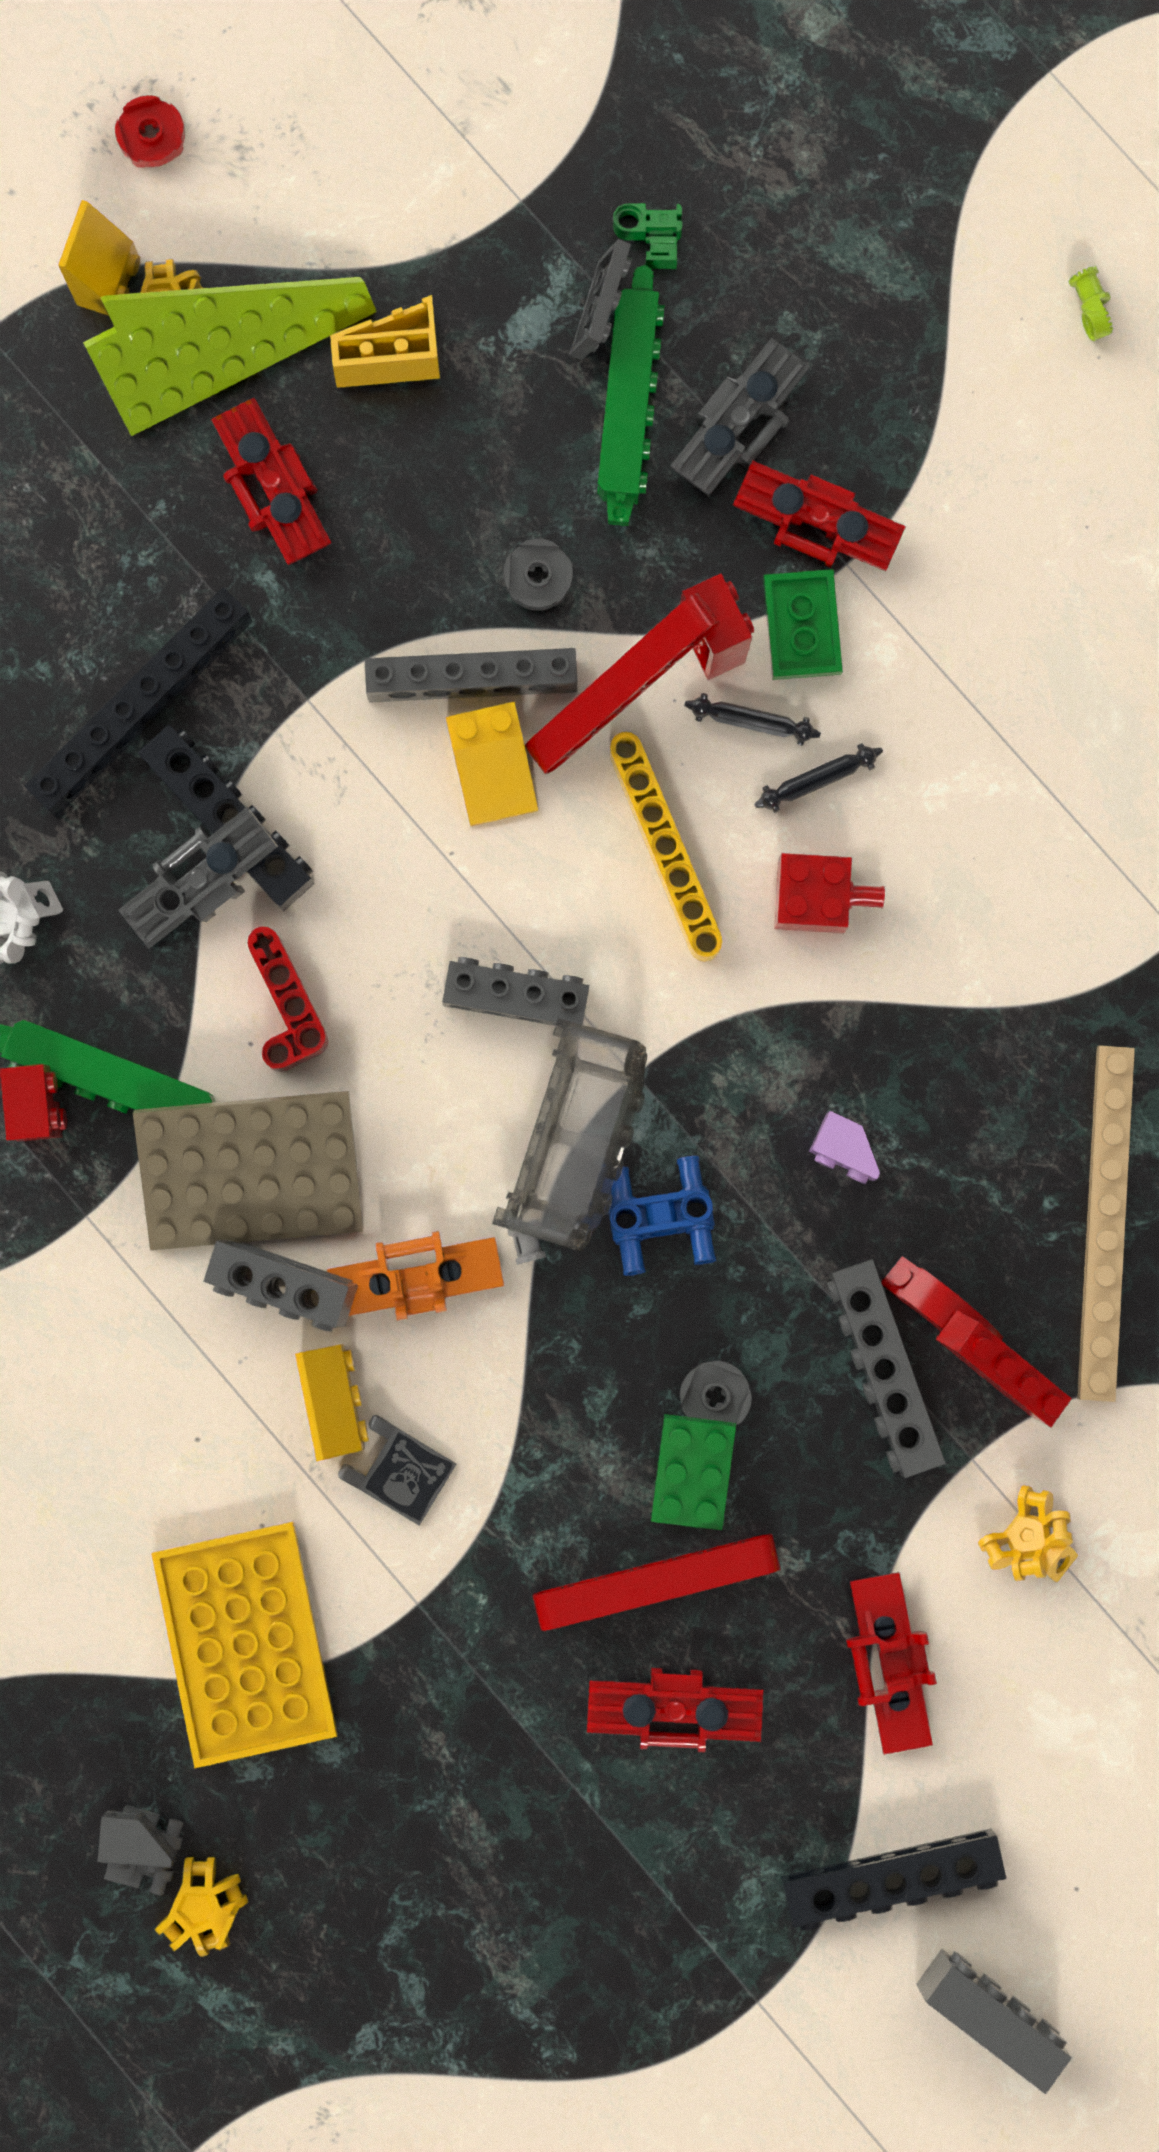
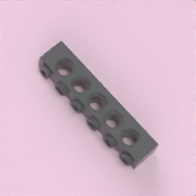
(471, 675)
(925, 1452)

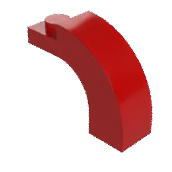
(929, 1295)

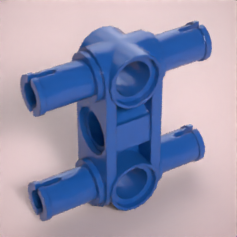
(662, 1217)

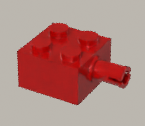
(818, 893)

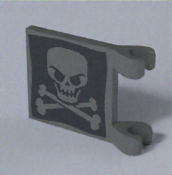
(404, 1474)

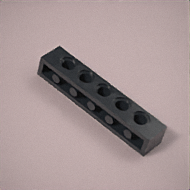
(161, 756)
(874, 1869)

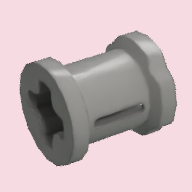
(527, 1247)

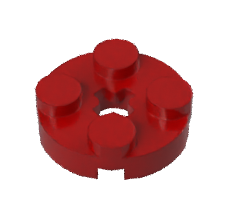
(144, 150)

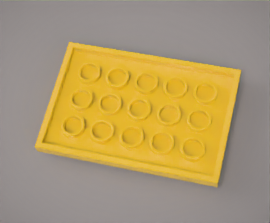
(244, 1644)

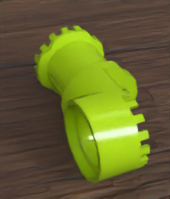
(1093, 299)

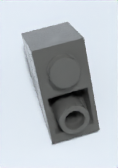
(133, 1840)

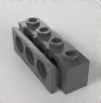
(228, 1275)

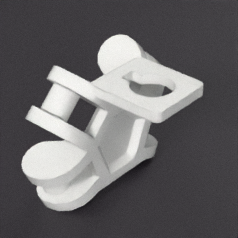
(20, 913)

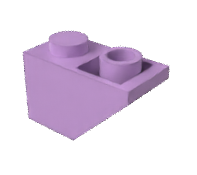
(846, 1145)

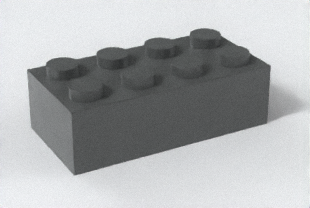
(994, 2021)

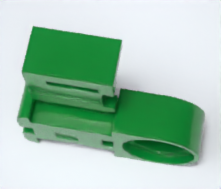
(660, 229)

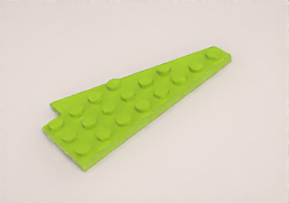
(197, 342)

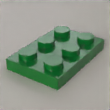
(802, 624)
(693, 1472)

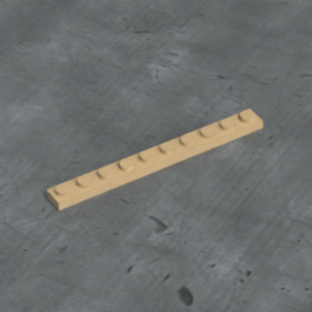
(1106, 1224)

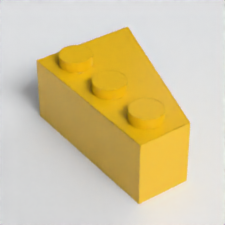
(389, 349)

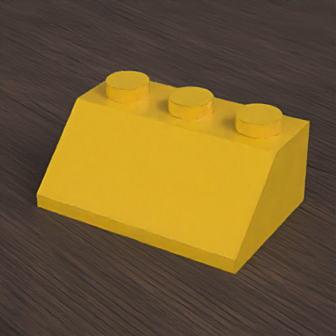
(331, 1401)

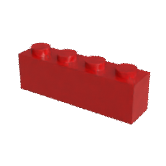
(1003, 1368)

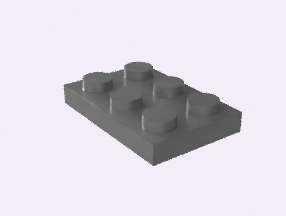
(601, 300)

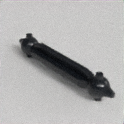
(752, 719)
(818, 777)

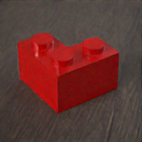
(30, 1104)

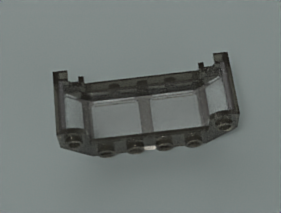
(578, 1137)

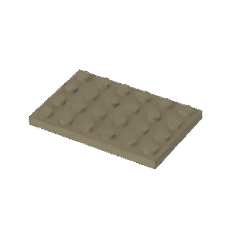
(248, 1170)

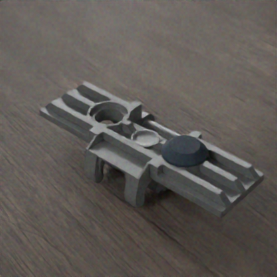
(205, 887)

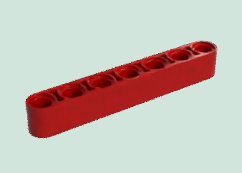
(622, 683)
(656, 1582)

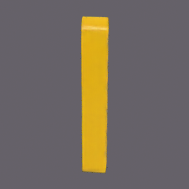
(665, 829)

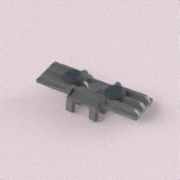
(731, 409)

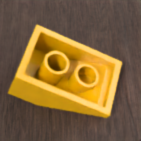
(97, 259)
(492, 763)

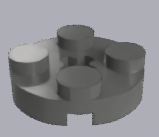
(523, 561)
(707, 1377)

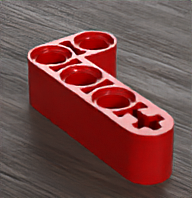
(282, 995)

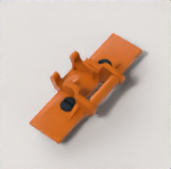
(422, 1288)

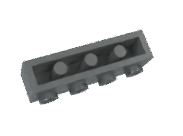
(514, 994)

